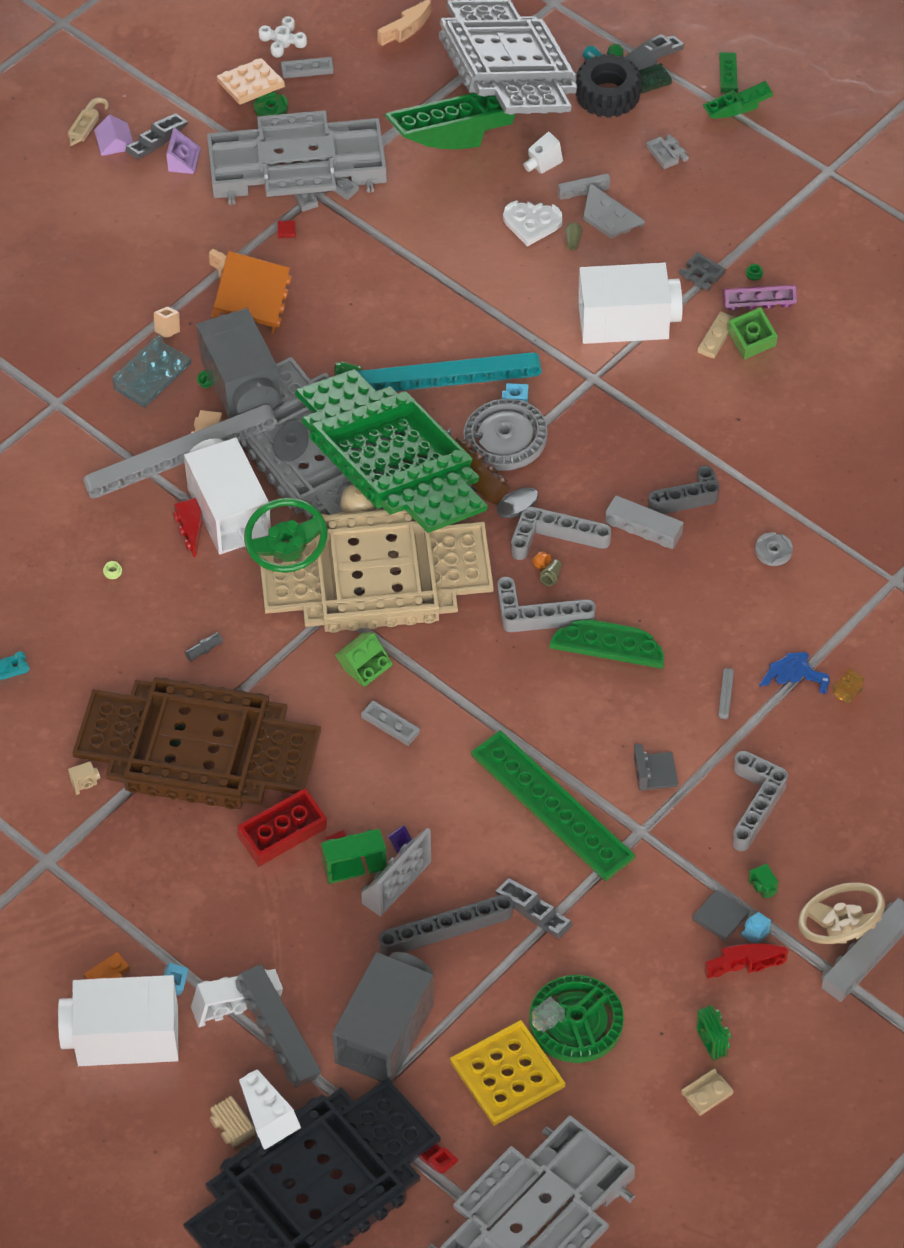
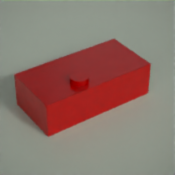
(282, 827)

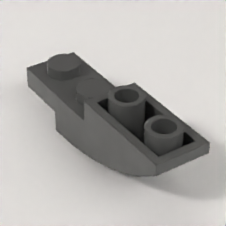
(651, 50)

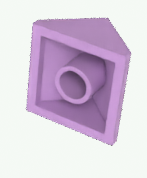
(112, 135)
(182, 153)

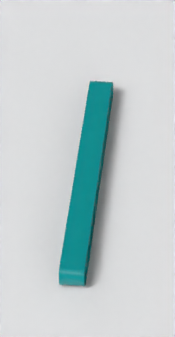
(454, 372)

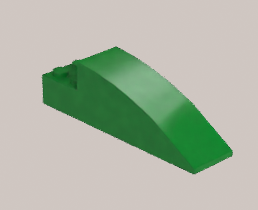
(451, 121)

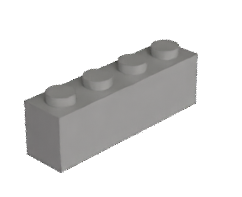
(644, 522)

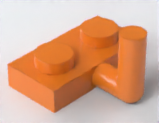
(112, 967)

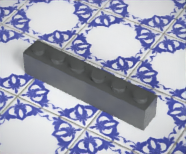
(277, 1026)

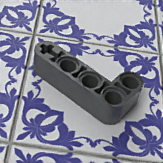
(687, 496)

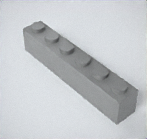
(865, 953)

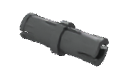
(203, 646)

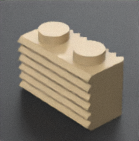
(232, 1122)

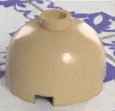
(353, 500)

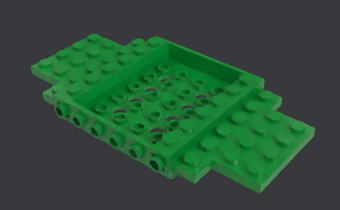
(352, 413)

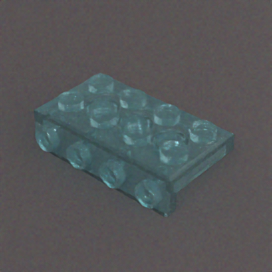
(150, 372)

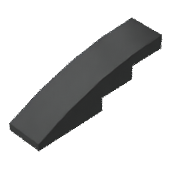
(156, 137)
(534, 909)

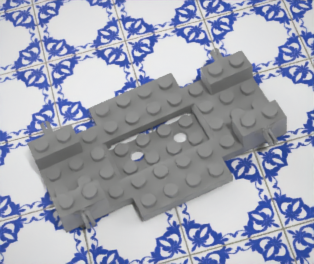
(243, 156)
(563, 1166)

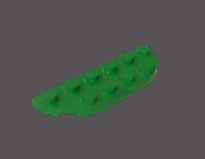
(609, 642)

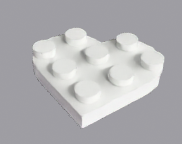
(532, 221)

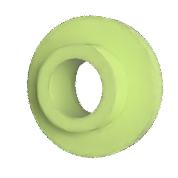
(112, 566)

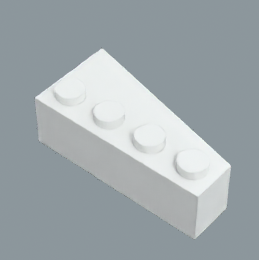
(221, 997)
(269, 1111)

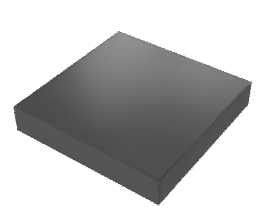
(721, 915)

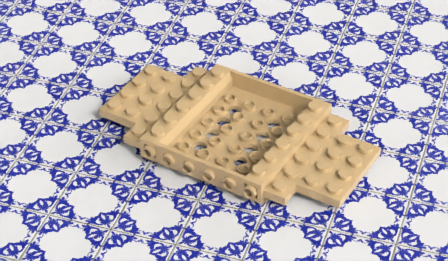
(431, 566)

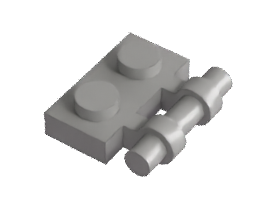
(663, 153)

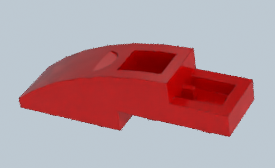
(752, 956)

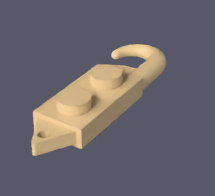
(85, 121)

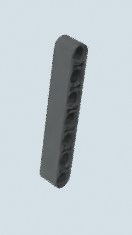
(453, 918)

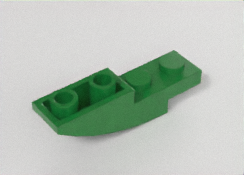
(742, 102)

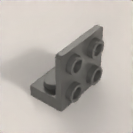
(654, 770)

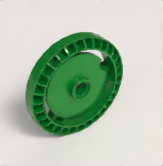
(573, 1037)

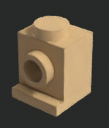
(83, 776)

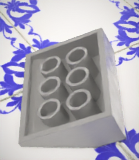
(398, 874)

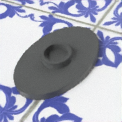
(290, 441)
(516, 501)

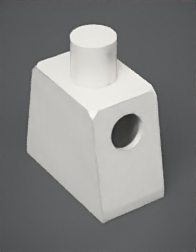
(544, 154)

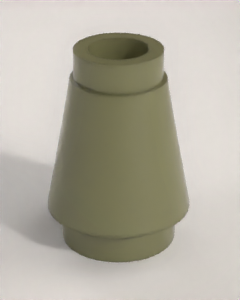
(573, 235)
(550, 574)

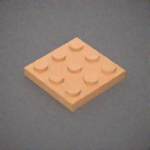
(250, 81)

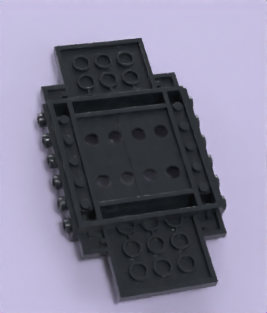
(364, 1139)

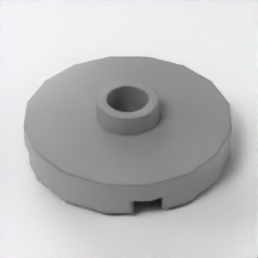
(779, 543)

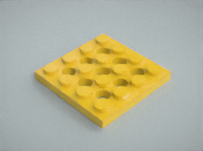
(515, 1101)

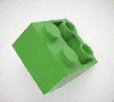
(364, 658)

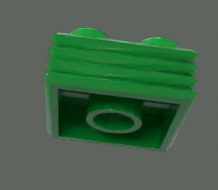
(712, 1032)

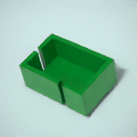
(343, 856)

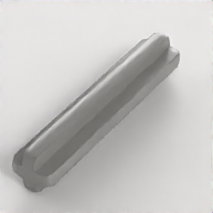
(726, 691)

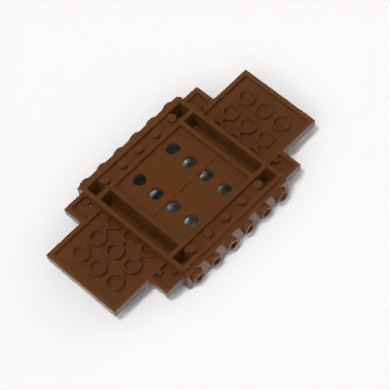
(253, 753)

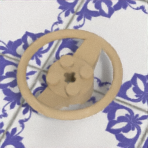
(843, 920)

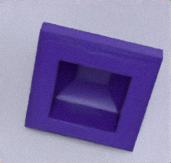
(399, 838)

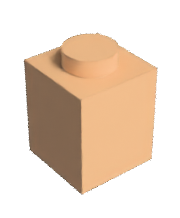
(166, 322)

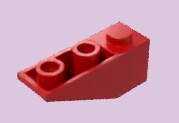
(190, 521)

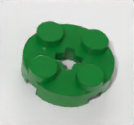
(279, 104)

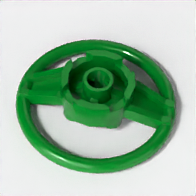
(298, 535)

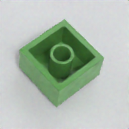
(752, 333)

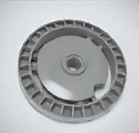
(507, 433)

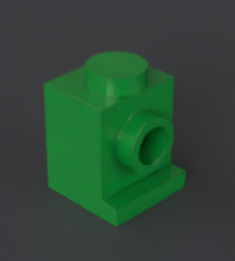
(763, 881)

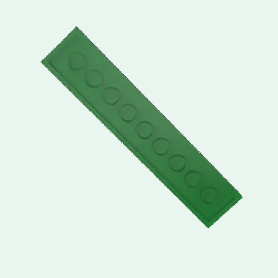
(553, 805)

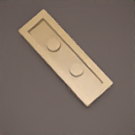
(716, 336)

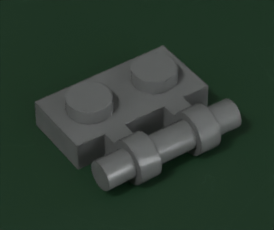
(706, 268)

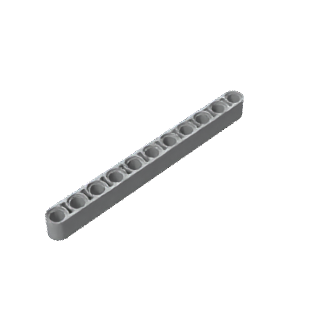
(172, 453)

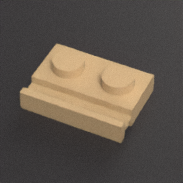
(707, 1092)

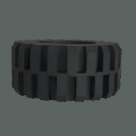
(610, 70)

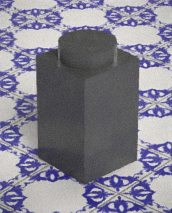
(238, 363)
(384, 1016)

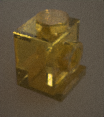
(848, 686)

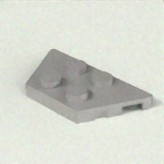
(609, 215)

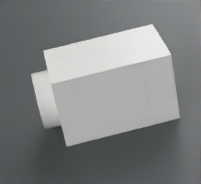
(627, 302)
(225, 491)
(121, 1020)

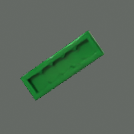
(728, 72)

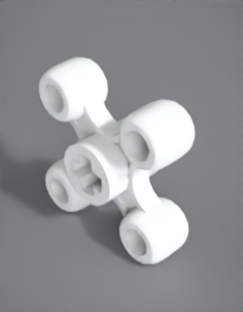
(282, 36)

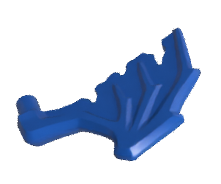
(793, 668)

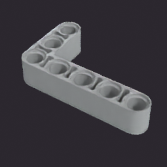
(556, 525)
(538, 616)
(769, 785)

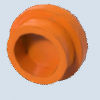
(541, 560)

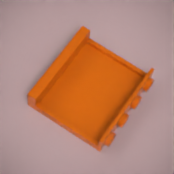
(254, 286)

